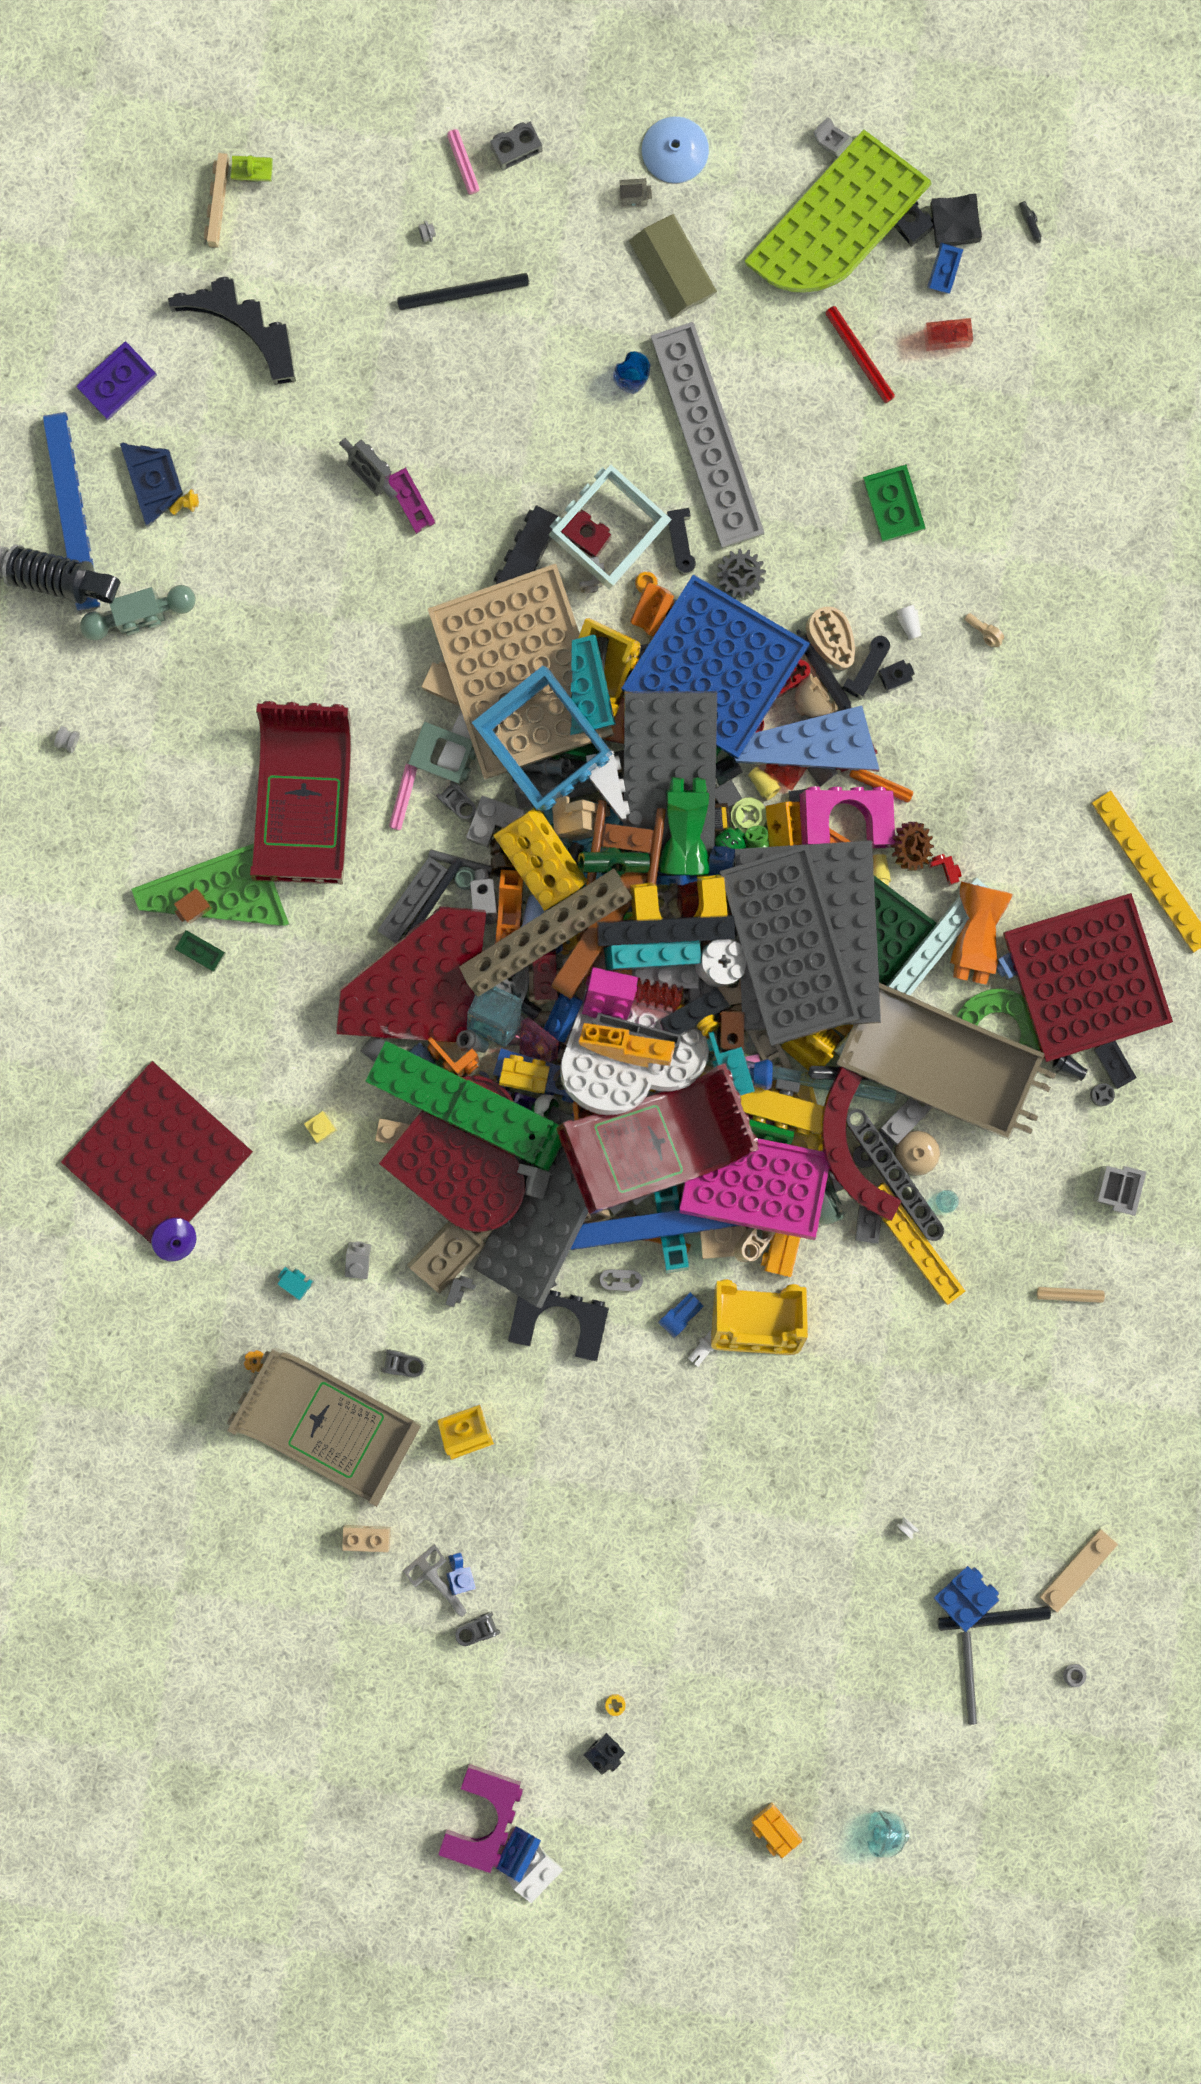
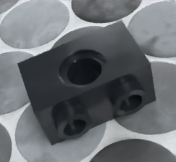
(916, 230)

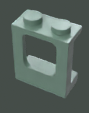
(424, 748)

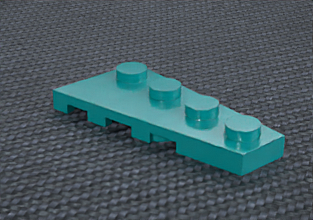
(589, 685)

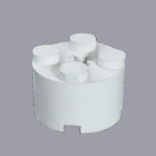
(733, 963)

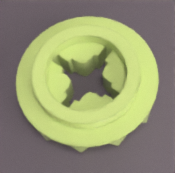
(748, 804)

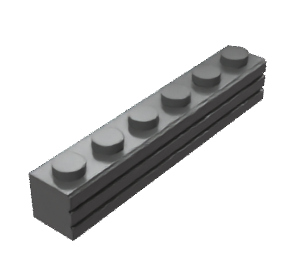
(638, 1029)

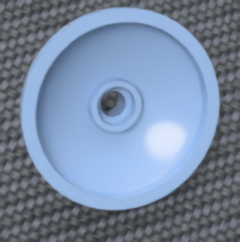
(671, 163)

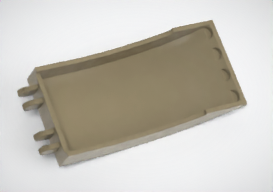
(946, 1063)

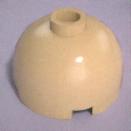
(813, 698)
(917, 1153)

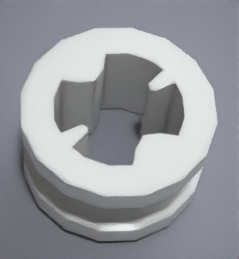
(907, 1528)

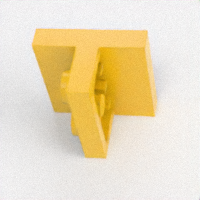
(465, 1432)

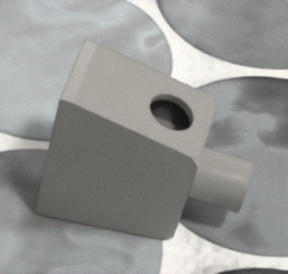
(484, 901)

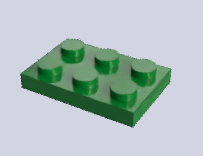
(894, 503)

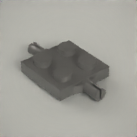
(369, 467)

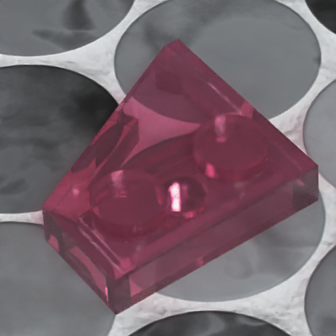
(537, 1042)

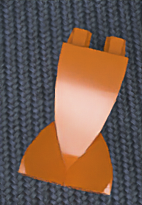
(977, 940)

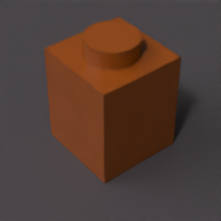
(192, 906)

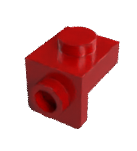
(951, 871)

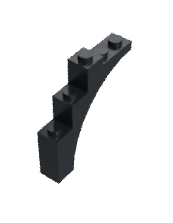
(248, 317)

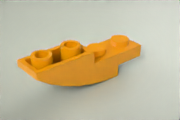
(621, 1046)

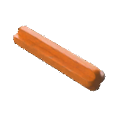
(877, 781)

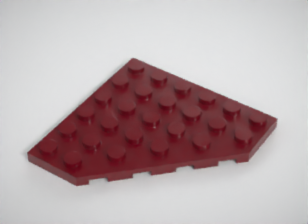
(417, 982)

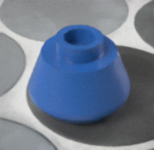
(762, 1074)

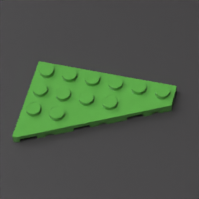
(225, 886)

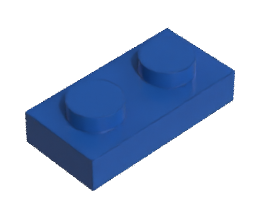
(945, 268)

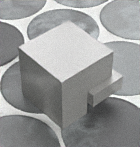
(1120, 1188)

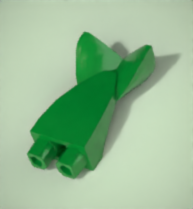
(686, 817)

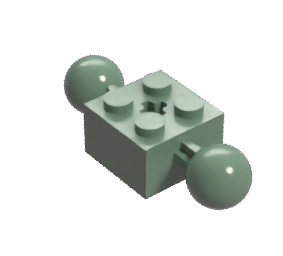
(137, 611)

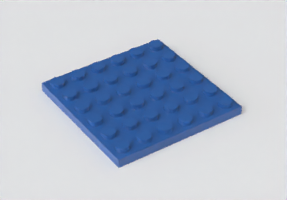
(722, 648)

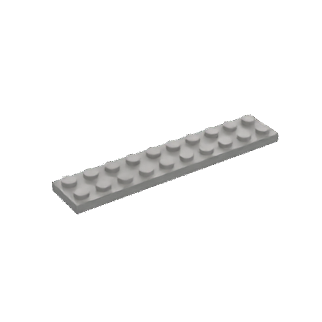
(707, 435)

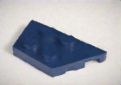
(153, 479)

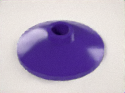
(172, 1230)

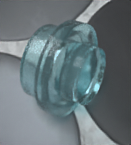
(947, 1201)

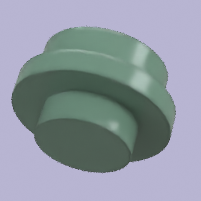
(464, 877)

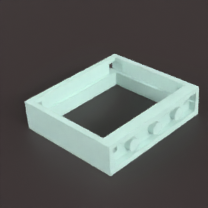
(633, 494)

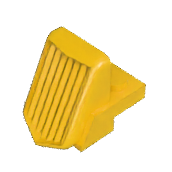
(813, 1049)

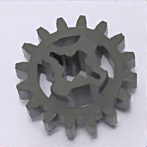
(731, 574)

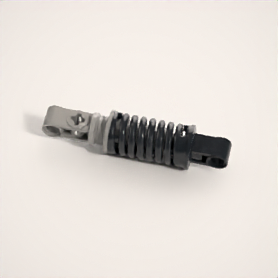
(55, 575)

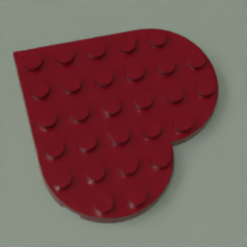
(457, 1172)

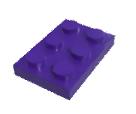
(116, 380)

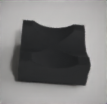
(956, 220)

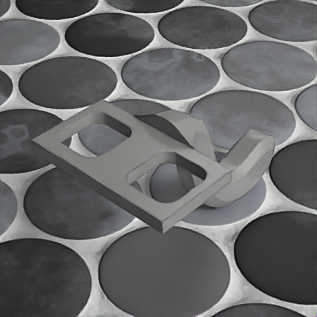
(430, 1574)

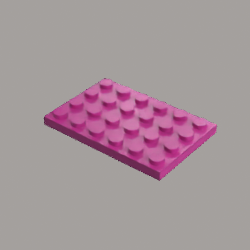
(769, 1191)

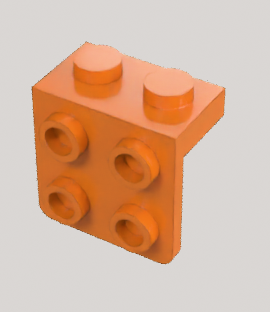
(464, 1065)

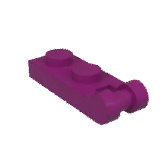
(411, 500)

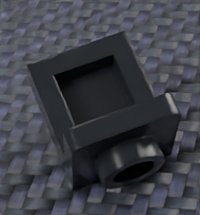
(727, 770)

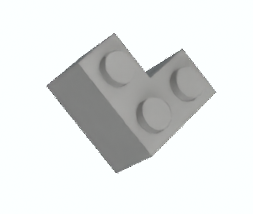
(488, 817)

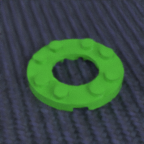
(1001, 1001)

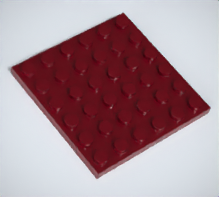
(1087, 977)
(156, 1153)

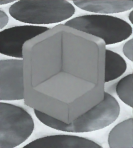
(536, 1180)

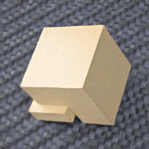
(575, 819)

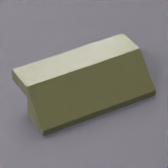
(672, 265)

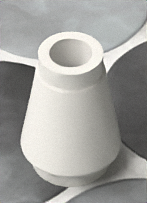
(909, 621)

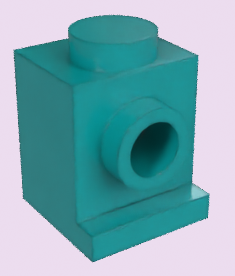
(294, 1282)

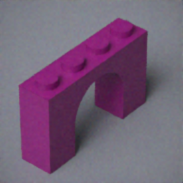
(482, 1851)

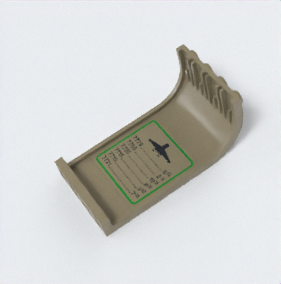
(324, 1424)

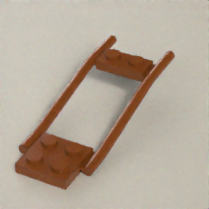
(625, 839)

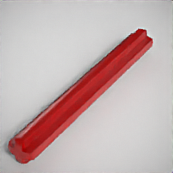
(860, 354)

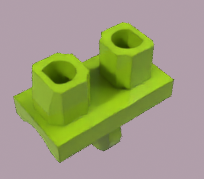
(252, 168)

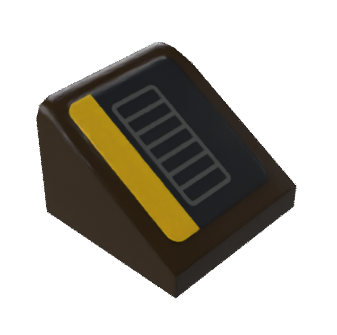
(721, 816)

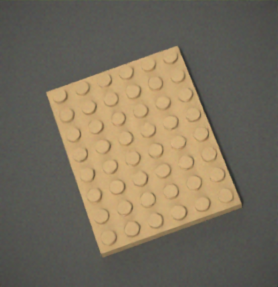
(496, 643)

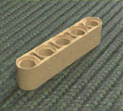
(753, 1242)

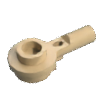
(991, 634)

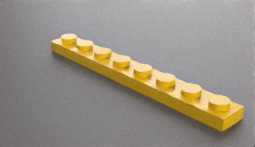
(1150, 869)

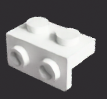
(537, 1877)

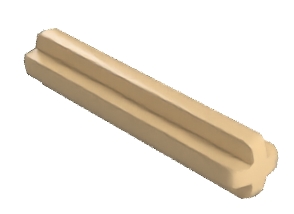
(1066, 1294)

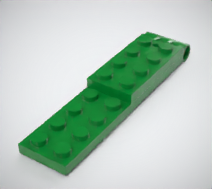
(466, 1105)

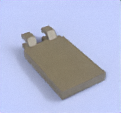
(447, 1255)

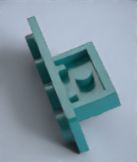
(736, 1063)

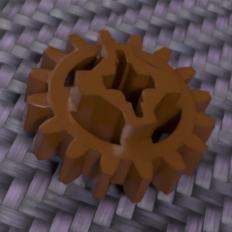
(912, 846)

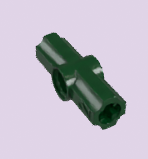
(613, 859)

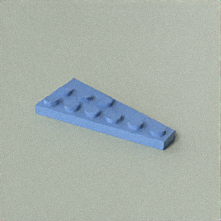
(818, 742)

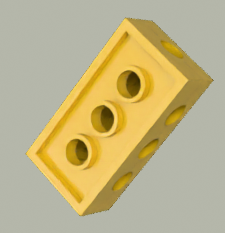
(542, 844)

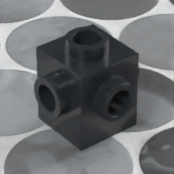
(604, 1754)

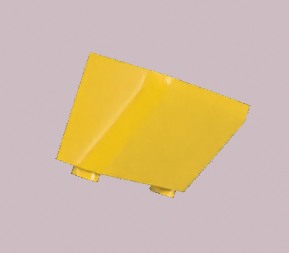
(759, 1319)

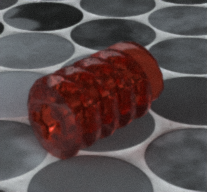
(658, 994)

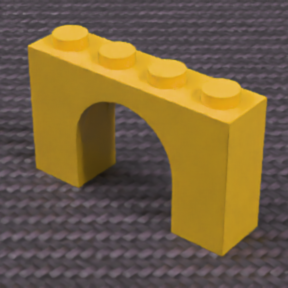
(710, 893)

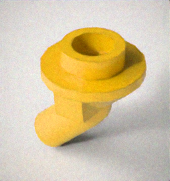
(189, 501)

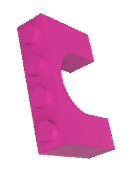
(875, 806)

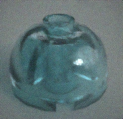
(888, 1834)

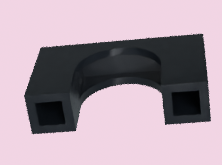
(590, 1316)

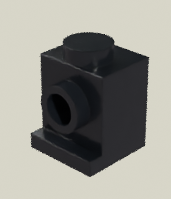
(891, 682)

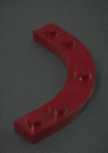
(837, 1151)

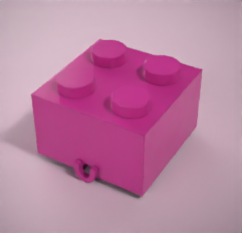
(609, 994)

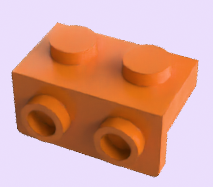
(652, 608)

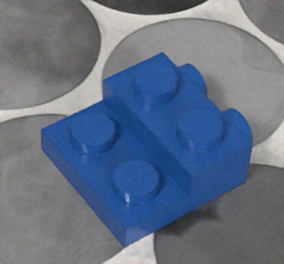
(967, 1598)

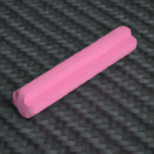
(463, 161)
(403, 797)

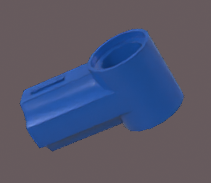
(678, 1318)

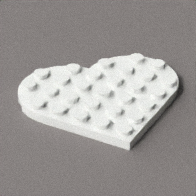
(618, 1087)

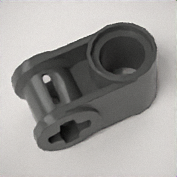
(454, 799)
(401, 1363)
(478, 1629)

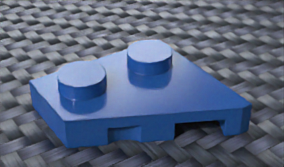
(667, 879)

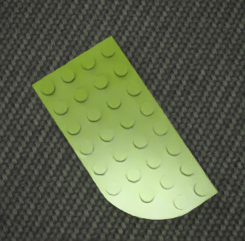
(839, 218)

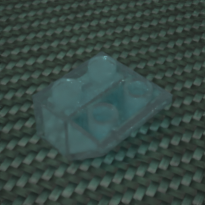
(495, 1015)

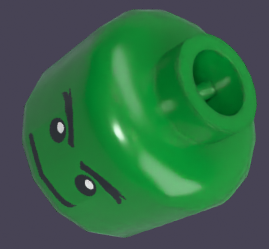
(731, 838)

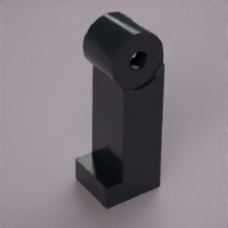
(683, 559)
(878, 650)

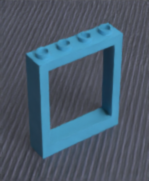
(509, 704)

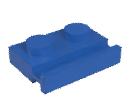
(562, 1016)
(518, 1854)

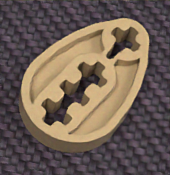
(841, 629)

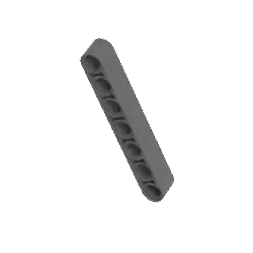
(902, 1181)

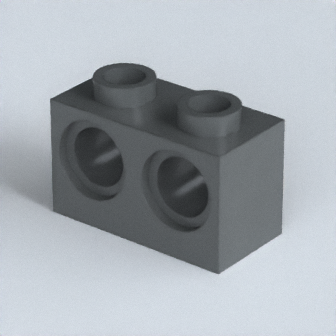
(519, 150)

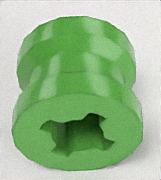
(757, 837)

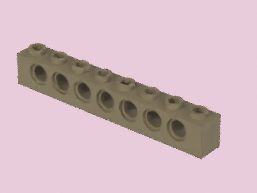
(545, 932)

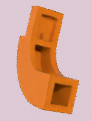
(509, 903)

